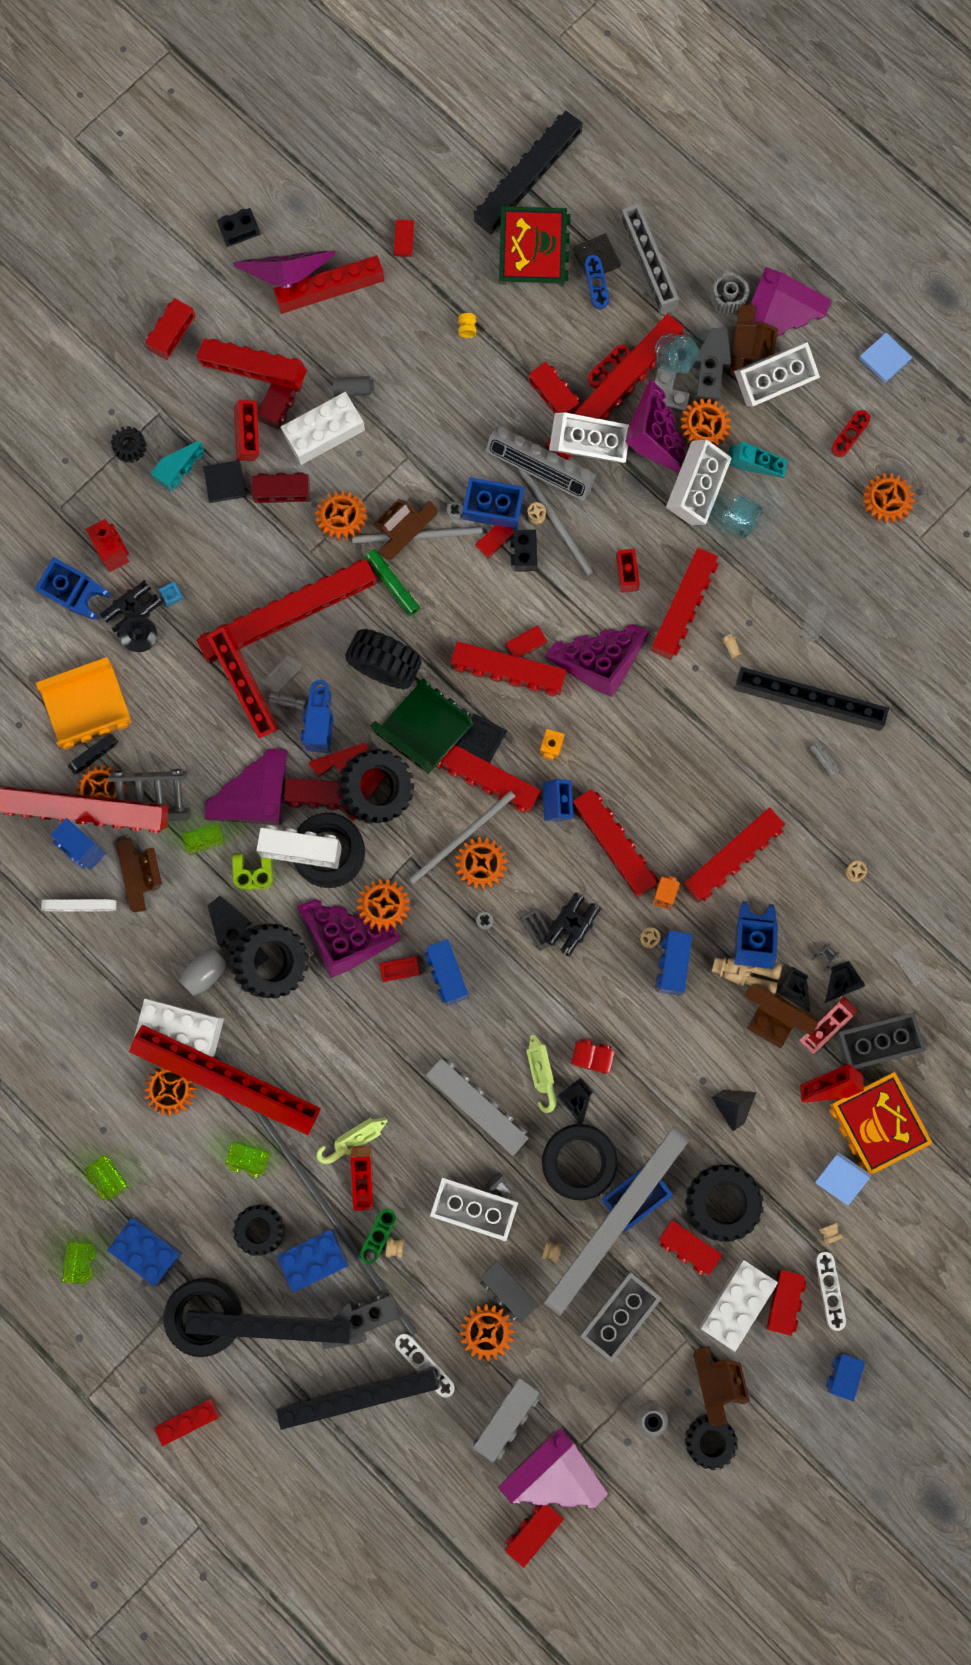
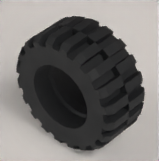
(383, 659)
(399, 781)
(292, 968)
(750, 1195)

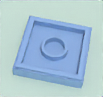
(885, 357)
(843, 1178)

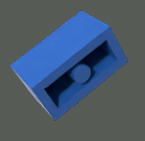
(557, 800)
(845, 1376)

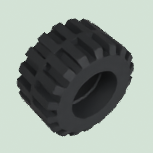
(241, 1230)
(717, 1459)

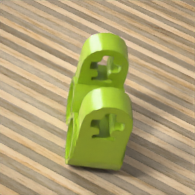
(253, 875)

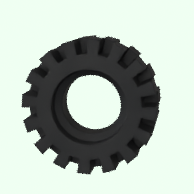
(128, 434)

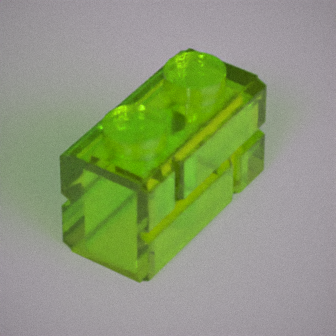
(203, 839)
(248, 1159)
(106, 1178)
(78, 1263)

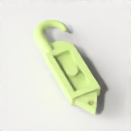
(541, 1072)
(357, 1136)

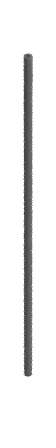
(325, 1207)

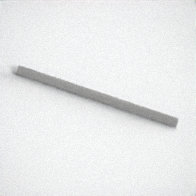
(557, 523)
(422, 534)
(463, 836)

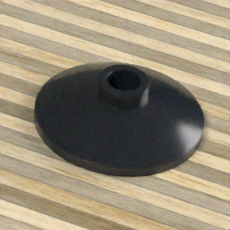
(137, 642)

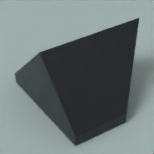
(843, 981)
(796, 988)
(576, 1099)
(734, 1106)

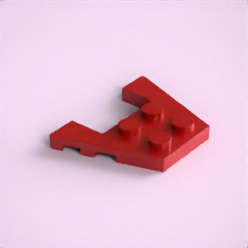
(370, 780)

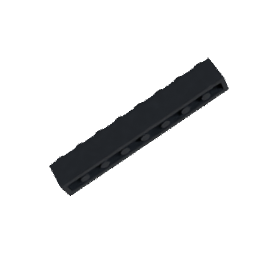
(528, 171)
(811, 698)
(268, 1326)
(357, 1398)

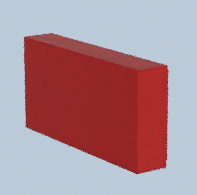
(404, 238)
(494, 540)
(526, 642)
(399, 969)

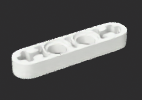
(88, 905)
(832, 1290)
(428, 1362)

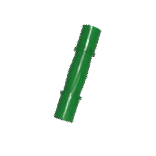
(392, 583)

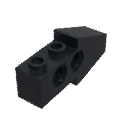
(228, 919)

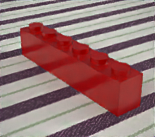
(330, 284)
(251, 363)
(684, 603)
(508, 668)
(243, 682)
(489, 778)
(614, 843)
(735, 853)

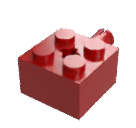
(108, 544)

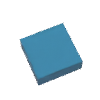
(171, 594)

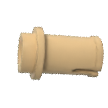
(731, 645)

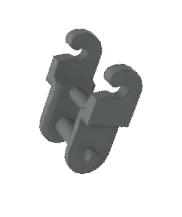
(822, 953)

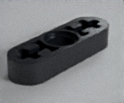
(93, 754)

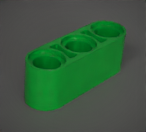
(381, 1227)

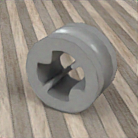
(449, 510)
(490, 920)

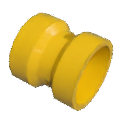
(467, 325)

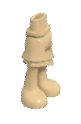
(741, 974)

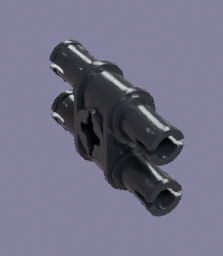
(131, 597)
(577, 932)

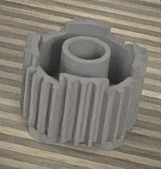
(729, 293)

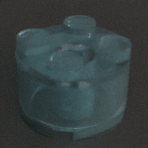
(676, 352)
(741, 517)

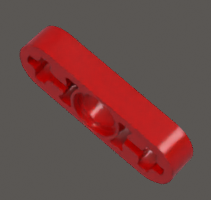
(610, 358)
(850, 426)

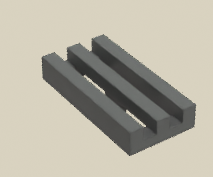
(529, 915)

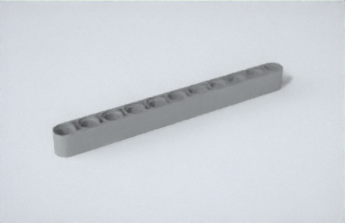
(616, 1221)

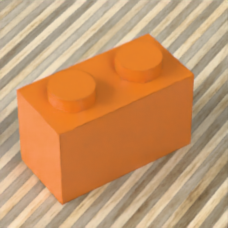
(666, 892)

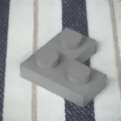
(674, 399)

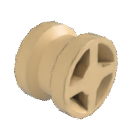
(536, 509)
(857, 867)
(650, 934)
(830, 1233)
(394, 1247)
(552, 1251)

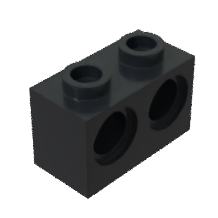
(240, 231)
(528, 550)

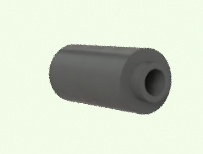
(353, 386)

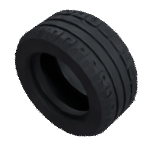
(353, 863)
(608, 1161)
(174, 1311)

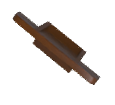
(751, 339)
(402, 524)
(139, 873)
(776, 1016)
(720, 1384)

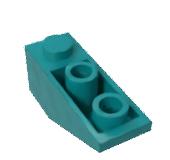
(756, 460)
(174, 466)

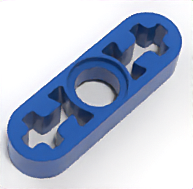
(589, 270)

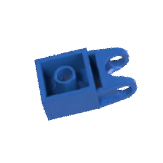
(75, 593)
(318, 719)
(756, 938)

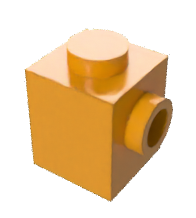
(551, 744)

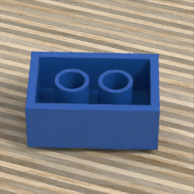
(493, 503)
(77, 845)
(674, 963)
(446, 973)
(655, 1199)
(144, 1251)
(312, 1260)

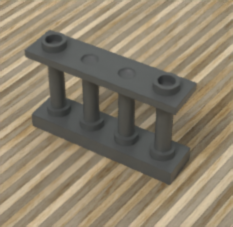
(178, 812)

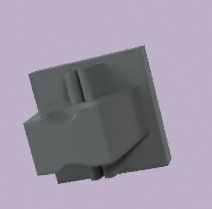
(496, 1183)

